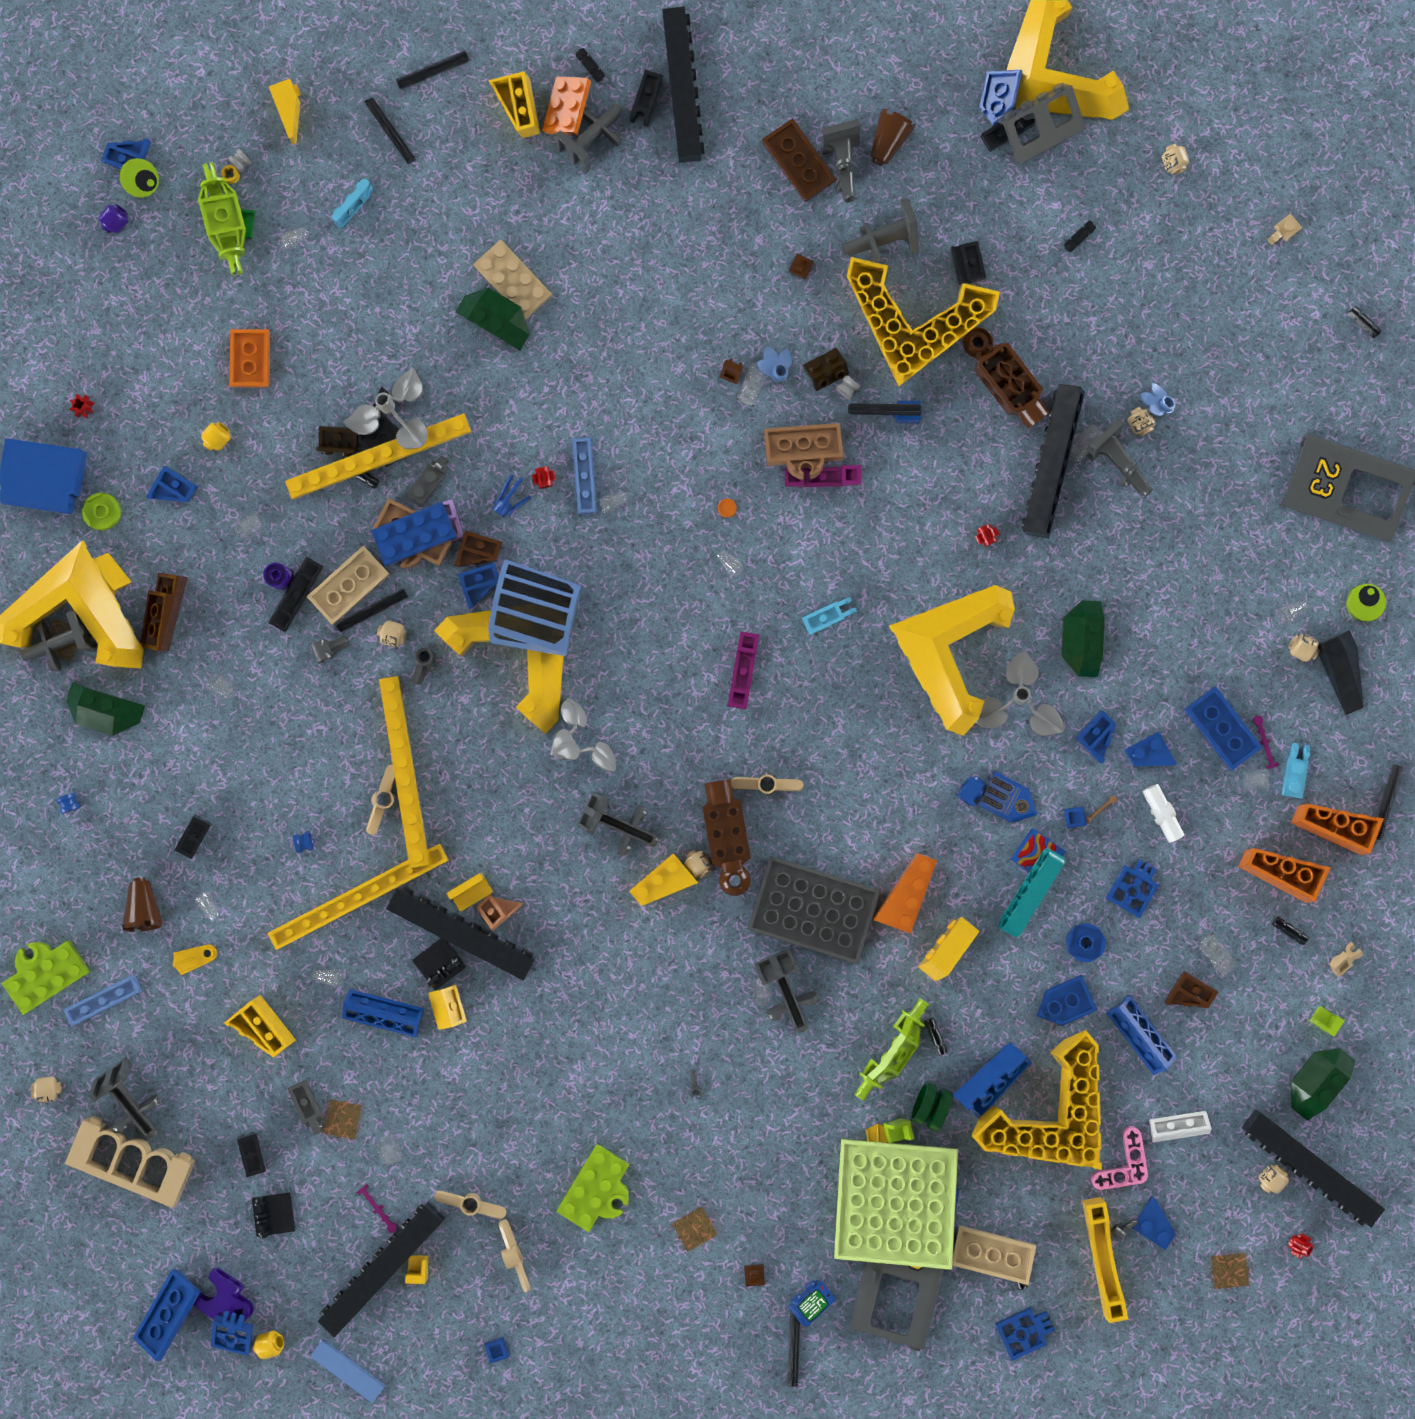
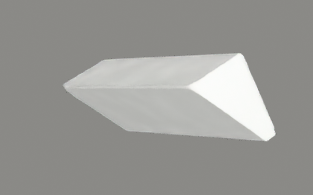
(1179, 1126)

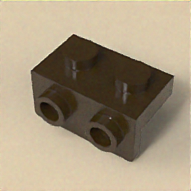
(826, 369)
(337, 440)

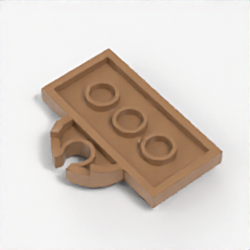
(803, 447)
(394, 511)

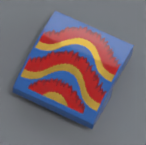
(1031, 848)

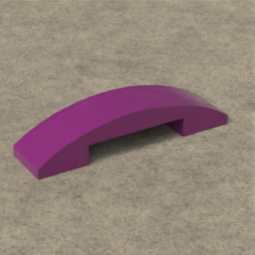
(829, 477)
(743, 670)

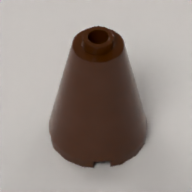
(889, 136)
(141, 907)

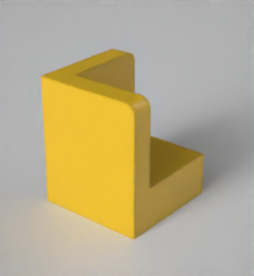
(417, 1270)

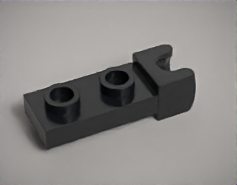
(646, 96)
(997, 135)

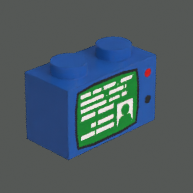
(811, 1302)

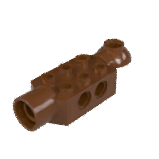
(1006, 377)
(727, 835)

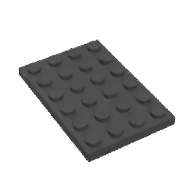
(813, 909)

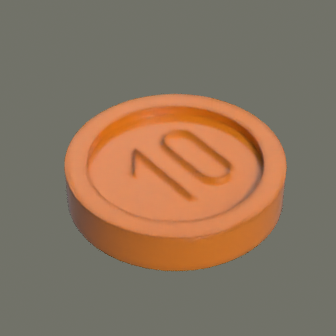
(727, 508)

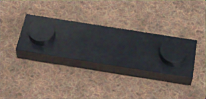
(295, 594)

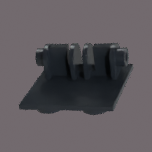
(438, 964)
(273, 1214)

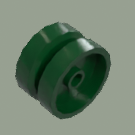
(932, 1106)

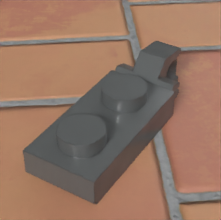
(428, 481)
(306, 1106)

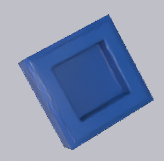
(1075, 817)
(496, 1350)

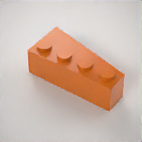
(1340, 827)
(1286, 873)
(906, 897)

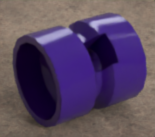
(278, 576)

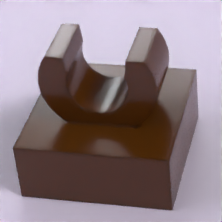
(801, 266)
(731, 371)
(754, 1275)

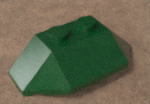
(496, 316)
(1084, 638)
(102, 710)
(1320, 1081)

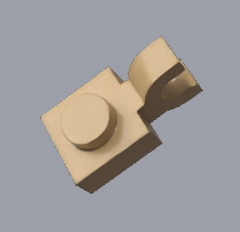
(1285, 229)
(1343, 962)

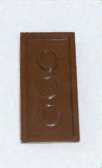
(798, 160)

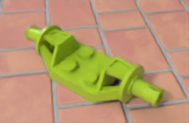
(222, 218)
(899, 1053)

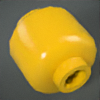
(215, 436)
(268, 1344)

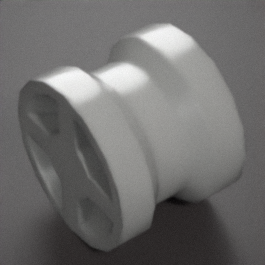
(239, 160)
(847, 387)

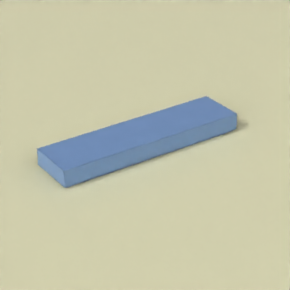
(584, 475)
(102, 1000)
(347, 1370)

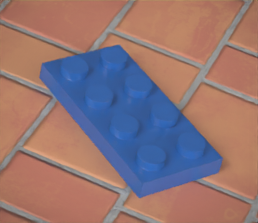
(413, 534)
(1222, 728)
(166, 1315)

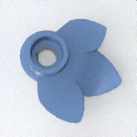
(773, 362)
(1158, 401)

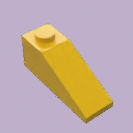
(288, 106)

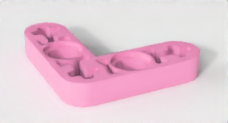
(1128, 1171)

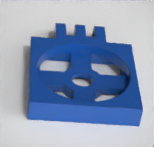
(1141, 874)
(1037, 1326)
(221, 1339)

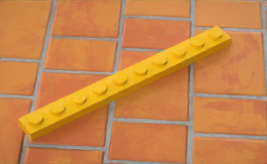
(373, 458)
(404, 772)
(353, 899)

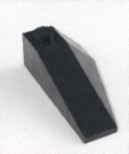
(1342, 666)

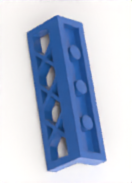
(382, 1010)
(1140, 1038)

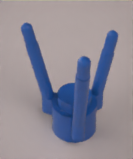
(502, 505)

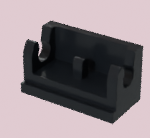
(192, 836)
(251, 1154)

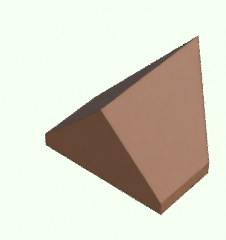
(497, 910)

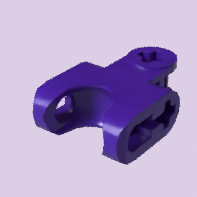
(227, 1297)

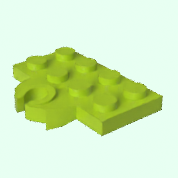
(43, 974)
(596, 1189)

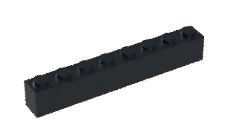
(681, 84)
(1053, 461)
(460, 933)
(1310, 1166)
(381, 1269)

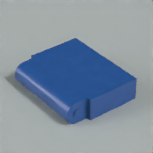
(41, 475)

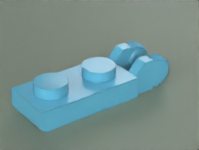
(352, 203)
(827, 616)
(1296, 772)

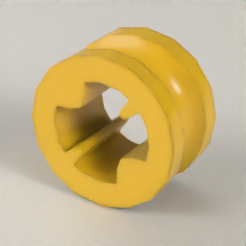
(225, 169)

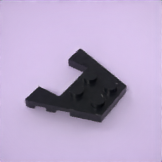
(386, 432)

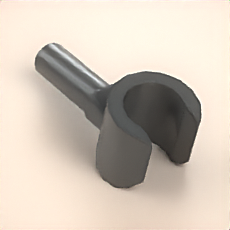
(694, 1084)
(1119, 1232)

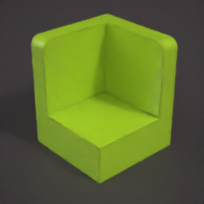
(1326, 1021)
(898, 1130)

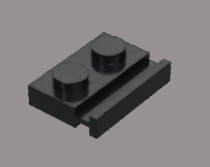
(968, 262)

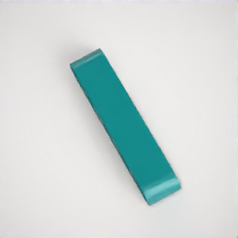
(1031, 892)

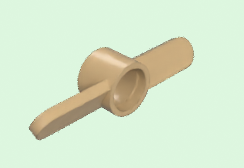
(779, 784)
(377, 812)
(483, 1207)
(512, 1255)

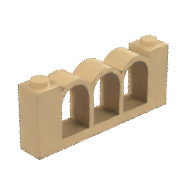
(86, 1143)

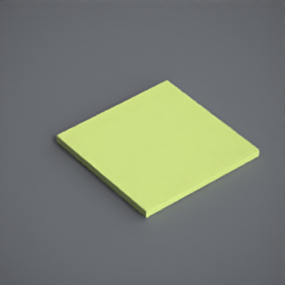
(896, 1204)

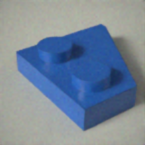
(119, 153)
(172, 487)
(478, 582)
(1097, 735)
(1150, 752)
(1154, 1224)

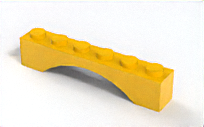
(1102, 1253)

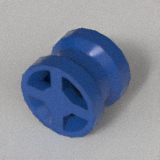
(68, 803)
(303, 842)

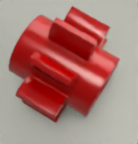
(86, 408)
(543, 477)
(987, 535)
(1301, 1245)

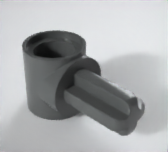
(324, 649)
(421, 667)

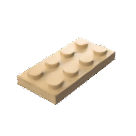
(512, 278)
(348, 585)
(993, 1254)

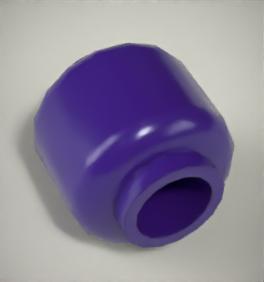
(113, 218)

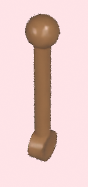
(1112, 799)

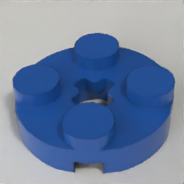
(1092, 951)

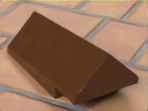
(162, 612)

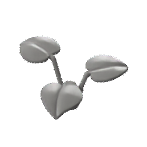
(407, 388)
(1021, 671)
(565, 746)

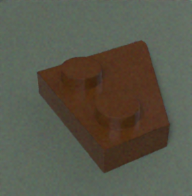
(477, 550)
(1191, 992)

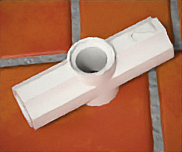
(1163, 812)

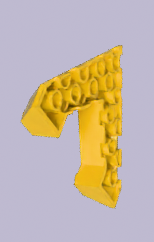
(1095, 98)
(910, 349)
(80, 583)
(926, 641)
(544, 669)
(1075, 1134)

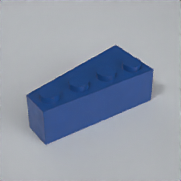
(992, 1080)

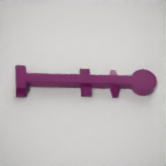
(1258, 720)
(391, 1226)

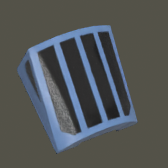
(532, 610)

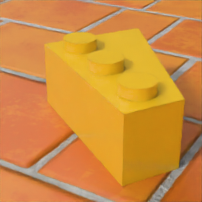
(518, 101)
(663, 881)
(949, 949)
(261, 1026)

